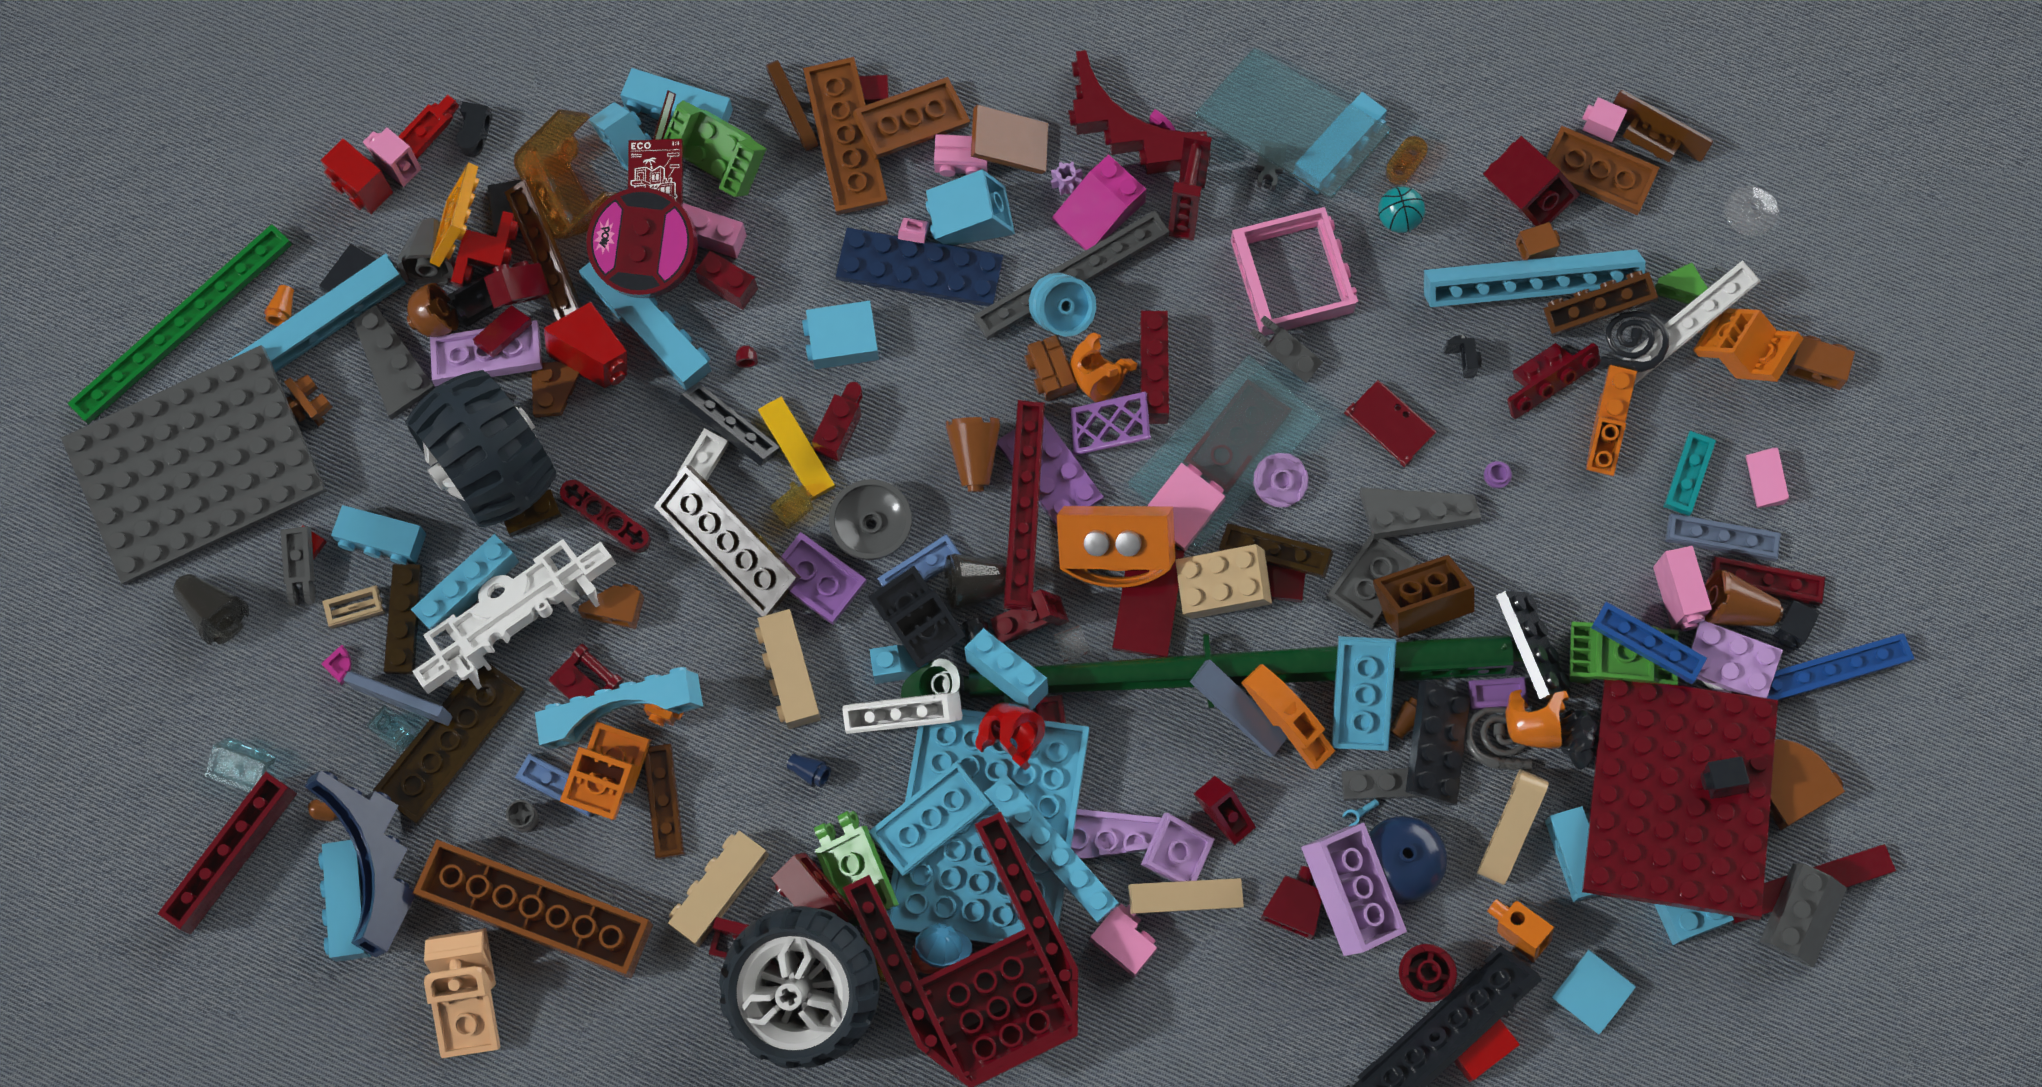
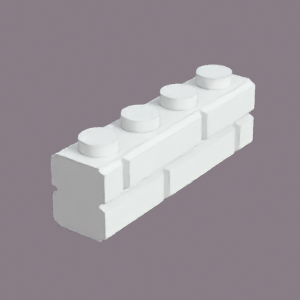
(902, 712)

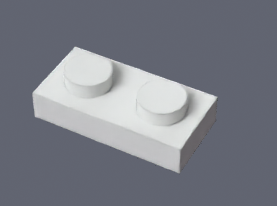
(706, 453)

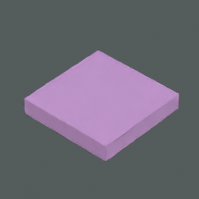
(1177, 850)

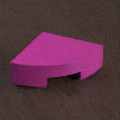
(1159, 120)
(338, 664)

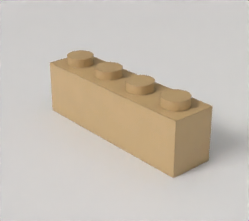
(788, 669)
(718, 888)

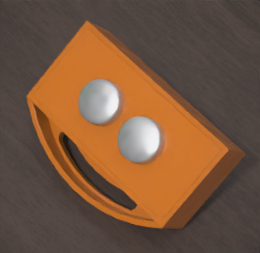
(1116, 541)

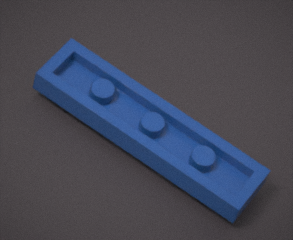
(1649, 642)

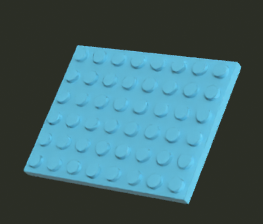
(958, 880)

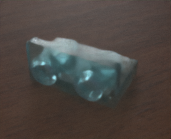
(237, 764)

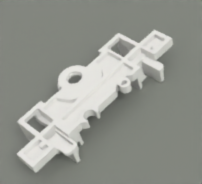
(503, 616)

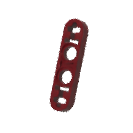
(603, 518)

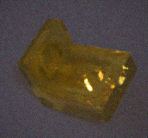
(793, 505)

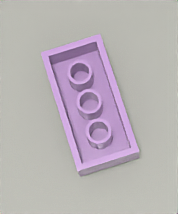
(1354, 889)

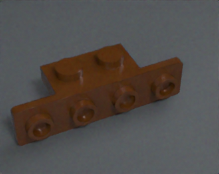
(1659, 131)

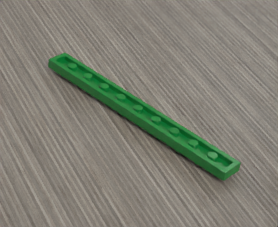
(179, 324)

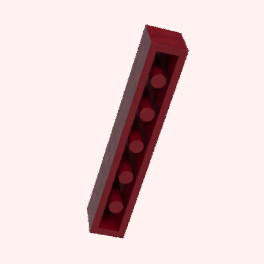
(227, 853)

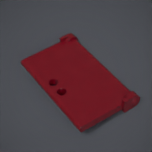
(1390, 425)

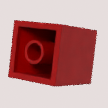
(587, 346)

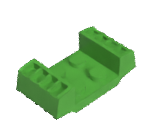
(716, 147)
(1602, 658)

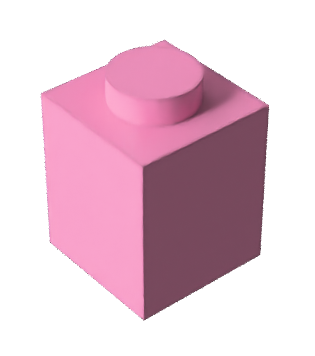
(1603, 119)

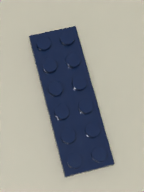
(919, 267)

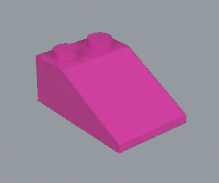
(1100, 203)

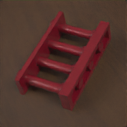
(1188, 190)

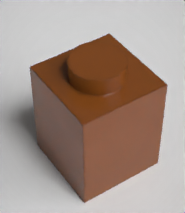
(1538, 242)

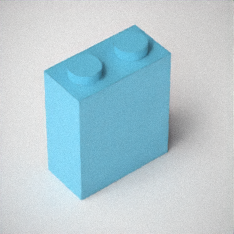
(840, 335)

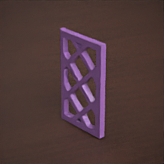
(1096, 409)

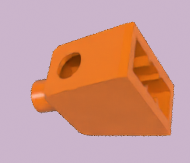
(1530, 936)

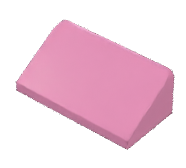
(1767, 478)

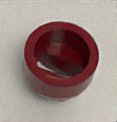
(746, 357)

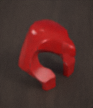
(1014, 722)

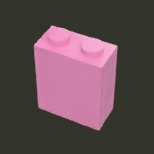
(1192, 502)
(1682, 588)

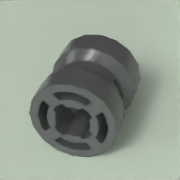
(519, 811)

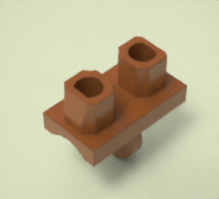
(301, 389)

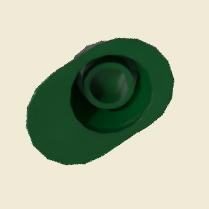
(934, 678)

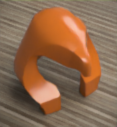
(1094, 373)
(1538, 727)

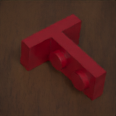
(1015, 624)

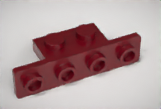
(1548, 374)

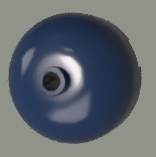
(1413, 877)

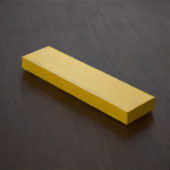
(796, 448)

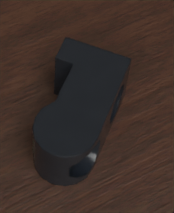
(475, 128)

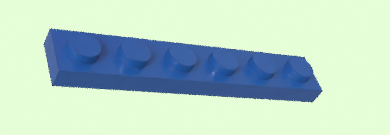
(1840, 667)

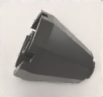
(416, 255)

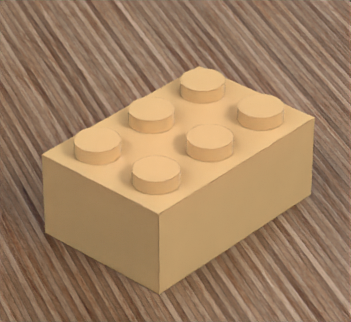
(1223, 581)

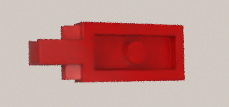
(429, 125)

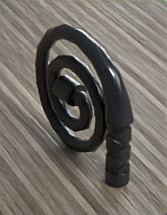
(1636, 335)

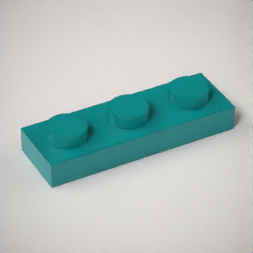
(1689, 473)

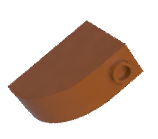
(1800, 783)

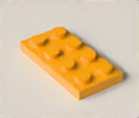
(455, 215)

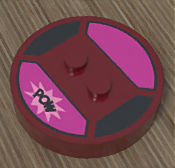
(642, 242)

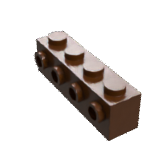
(1600, 304)

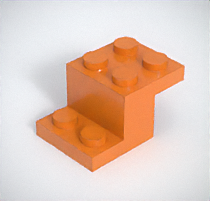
(1748, 344)
(605, 770)

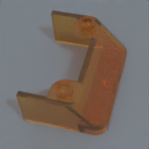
(546, 164)

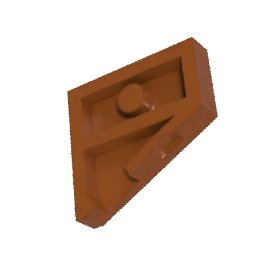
(552, 388)

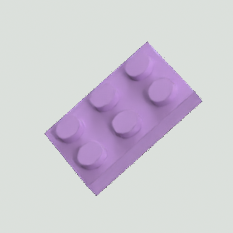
(1735, 660)

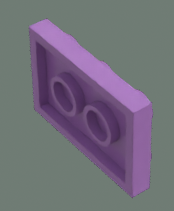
(825, 581)

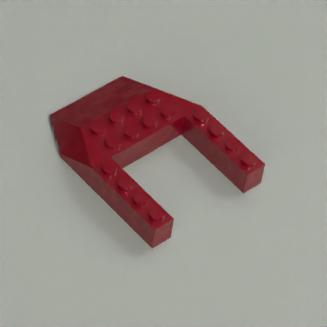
(995, 1003)

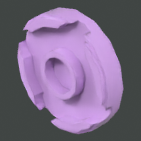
(1280, 480)

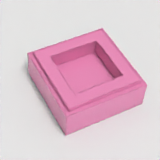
(913, 230)

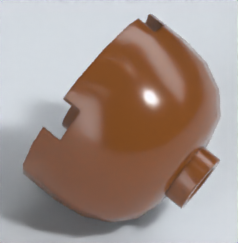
(430, 312)

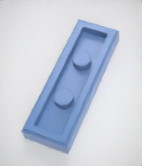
(927, 561)
(545, 779)

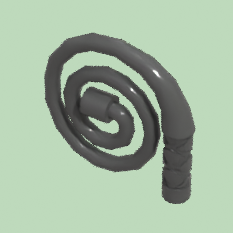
(1499, 733)

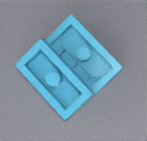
(1593, 991)

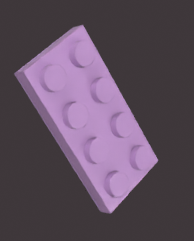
(458, 355)

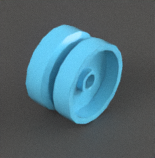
(1077, 307)

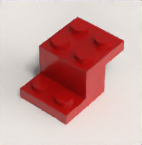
(484, 250)

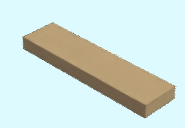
(1185, 896)

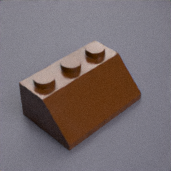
(1425, 595)

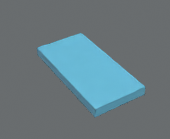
(1363, 693)
(930, 818)

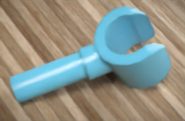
(1361, 811)

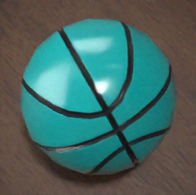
(1401, 209)

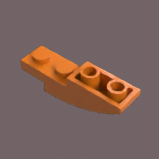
(1610, 420)
(1290, 714)

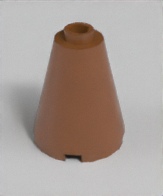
(973, 449)
(1739, 602)

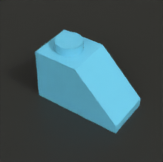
(891, 664)

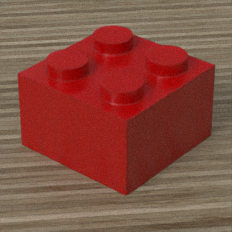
(356, 177)

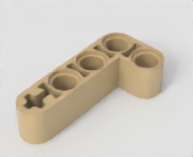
(1513, 826)

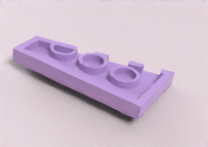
(1111, 833)

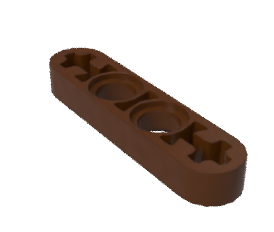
(791, 105)

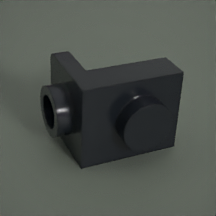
(1470, 358)

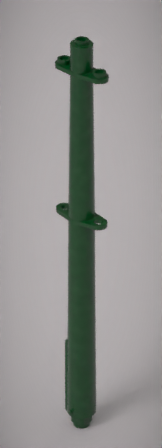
(1413, 661)

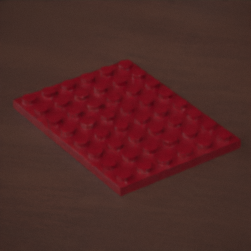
(1652, 821)

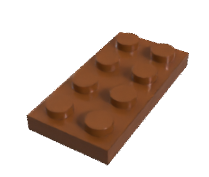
(911, 117)
(1602, 170)

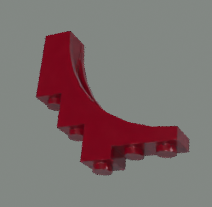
(1096, 112)

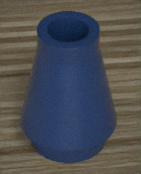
(810, 770)

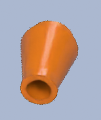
(280, 306)

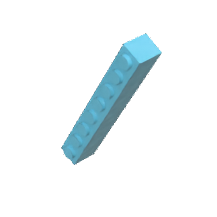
(1528, 277)

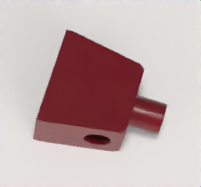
(1295, 905)

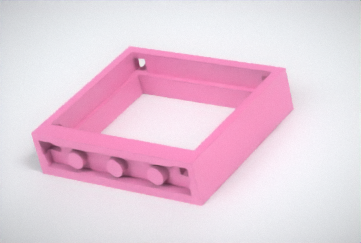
(1333, 248)

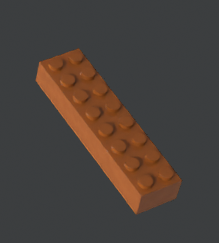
(533, 908)

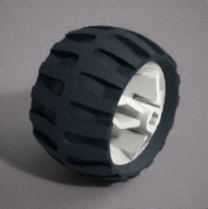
(481, 448)
(748, 1000)

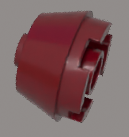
(1427, 973)

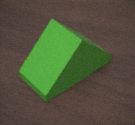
(1681, 285)

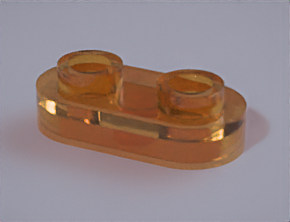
(1404, 161)

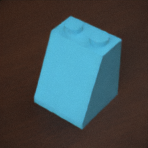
(969, 210)

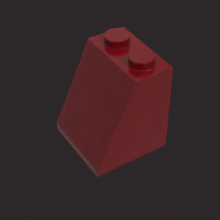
(1531, 183)

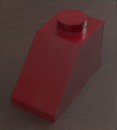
(1224, 809)

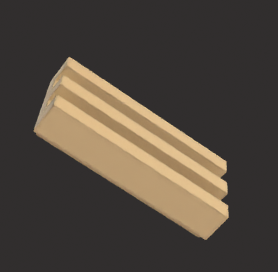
(377, 601)

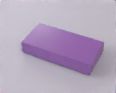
(1494, 692)

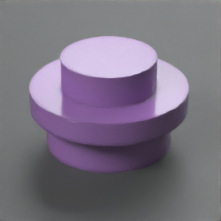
(1497, 474)

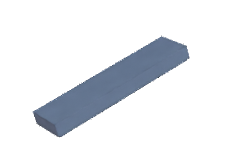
(1723, 537)
(398, 698)
(1238, 707)

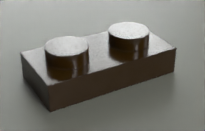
(539, 513)

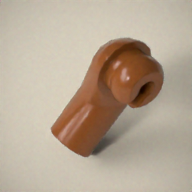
(320, 811)

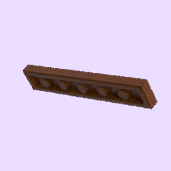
(543, 248)

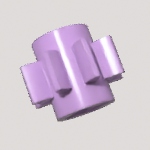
(1066, 178)

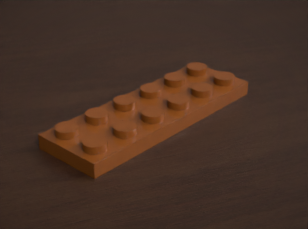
(849, 164)

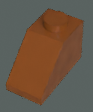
(617, 606)

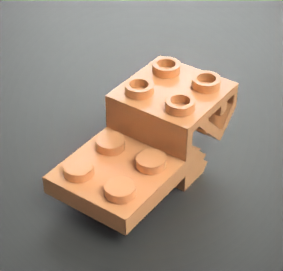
(461, 992)

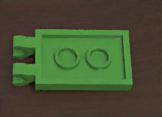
(852, 858)

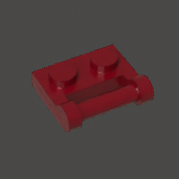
(574, 683)

